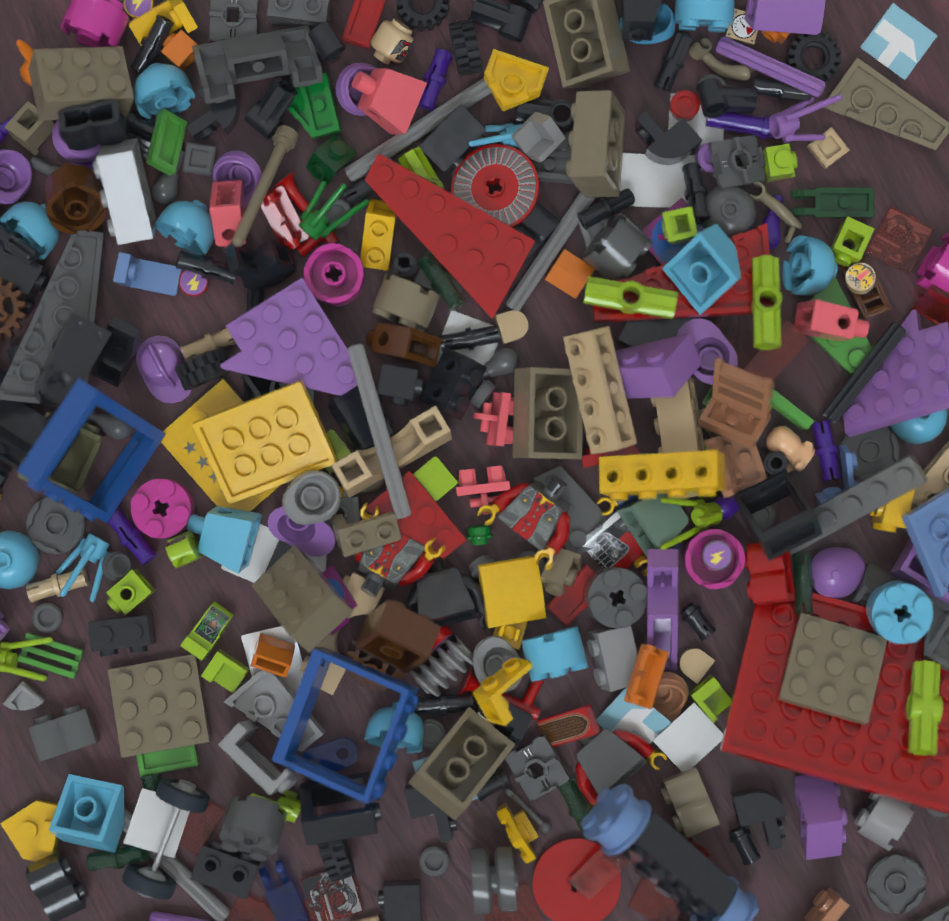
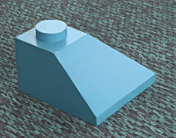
(705, 268)

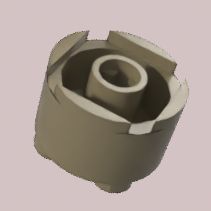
(406, 302)

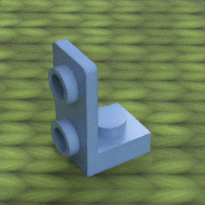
(146, 275)
(848, 464)

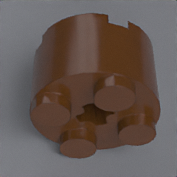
(74, 199)

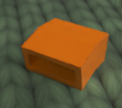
(569, 274)
(273, 655)

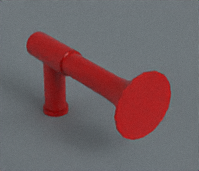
(294, 193)
(471, 683)

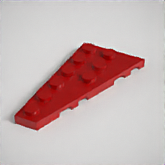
(466, 240)
(734, 301)

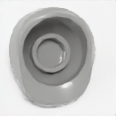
(312, 497)
(490, 656)

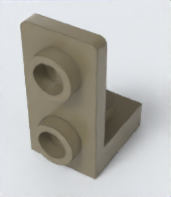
(366, 533)

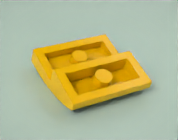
(511, 591)

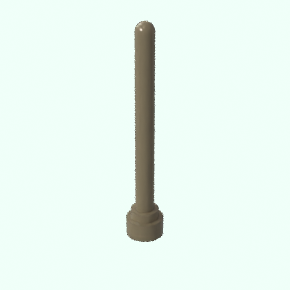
(284, 140)

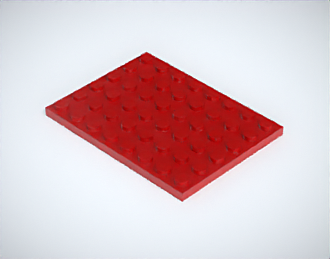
(826, 746)

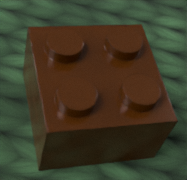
(398, 636)

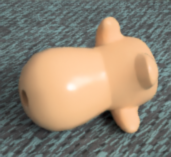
(788, 443)

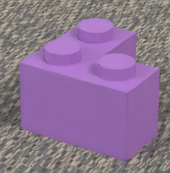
(820, 817)

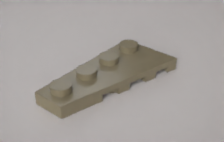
(885, 106)

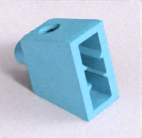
(227, 535)

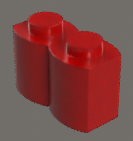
(769, 580)

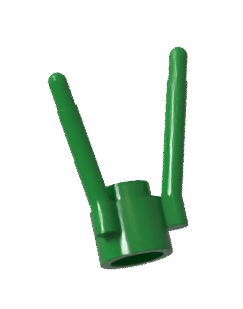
(315, 223)

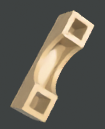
(412, 442)
(366, 605)

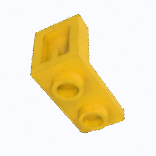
(172, 9)
(378, 235)
(489, 693)

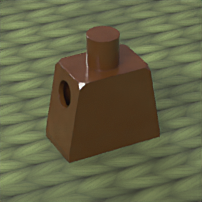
(395, 343)

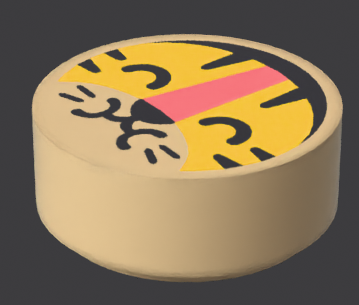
(860, 278)

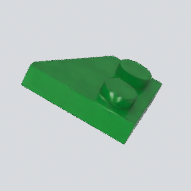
(317, 109)

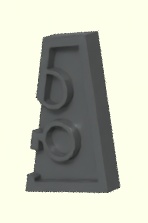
(583, 511)

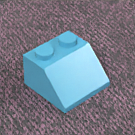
(90, 813)

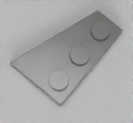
(269, 701)

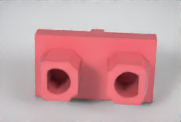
(495, 418)
(468, 485)

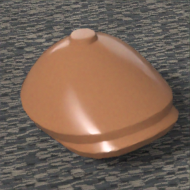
(671, 695)

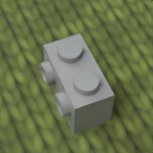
(613, 655)

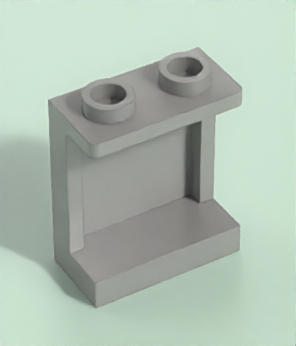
(253, 762)

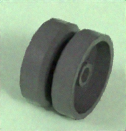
(493, 880)

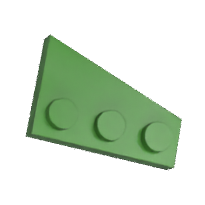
(845, 353)

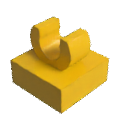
(511, 633)

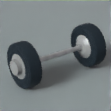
(150, 881)

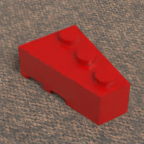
(426, 517)

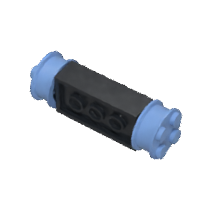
(666, 858)

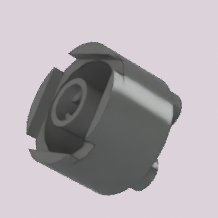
(616, 248)
(632, 594)
(252, 827)

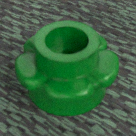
(479, 534)

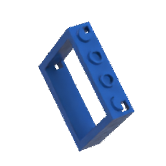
(60, 434)
(301, 711)

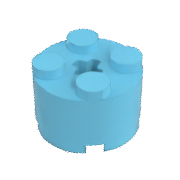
(712, 13)
(899, 628)
(555, 653)

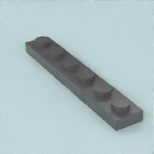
(867, 497)

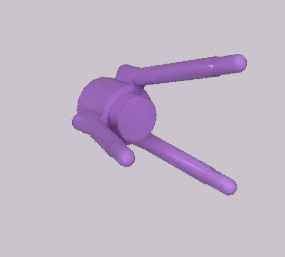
(786, 123)

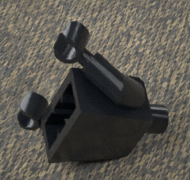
(447, 596)

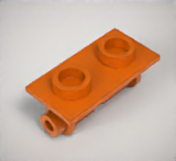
(646, 676)

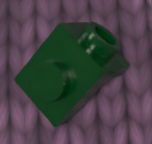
(330, 159)

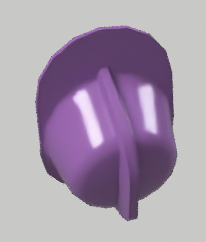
(709, 345)
(157, 365)
(311, 539)

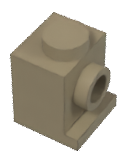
(27, 128)
(562, 573)

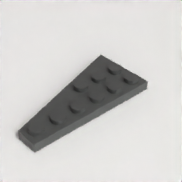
(69, 291)

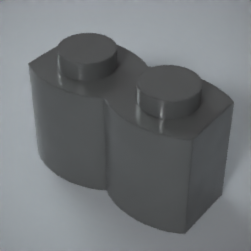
(63, 734)

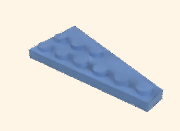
(930, 536)

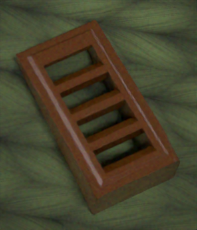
(879, 294)

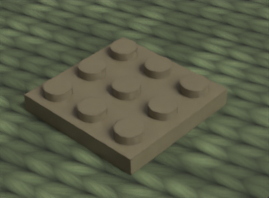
(832, 669)
(159, 705)

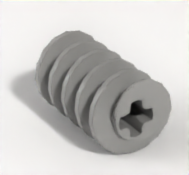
(443, 667)

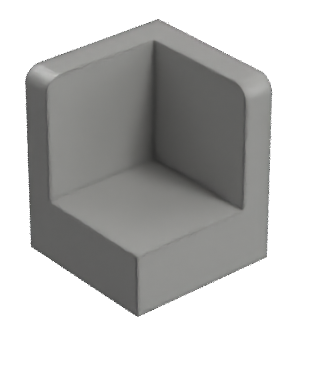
(538, 136)

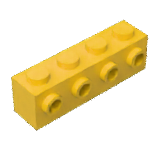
(662, 474)

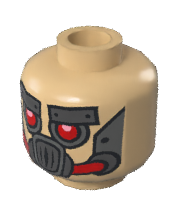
(392, 41)

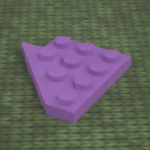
(291, 341)
(907, 383)

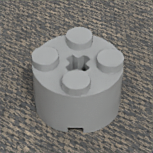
(883, 820)

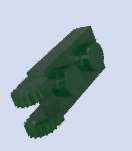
(836, 202)

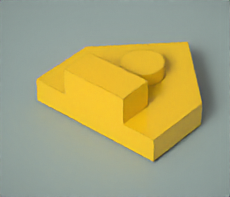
(513, 79)
(519, 831)
(31, 832)

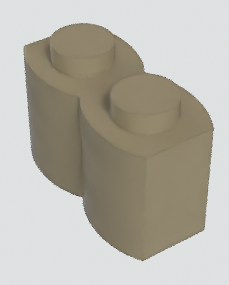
(690, 802)

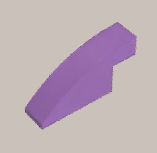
(663, 603)

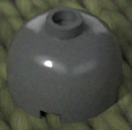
(731, 210)

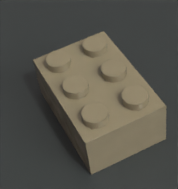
(586, 41)
(79, 78)
(596, 144)
(546, 415)
(302, 598)
(462, 763)

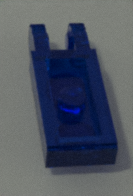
(285, 899)

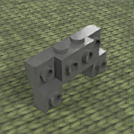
(256, 58)

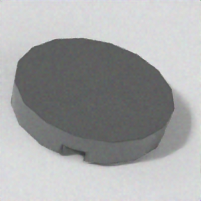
(873, 451)
(55, 527)
(895, 883)

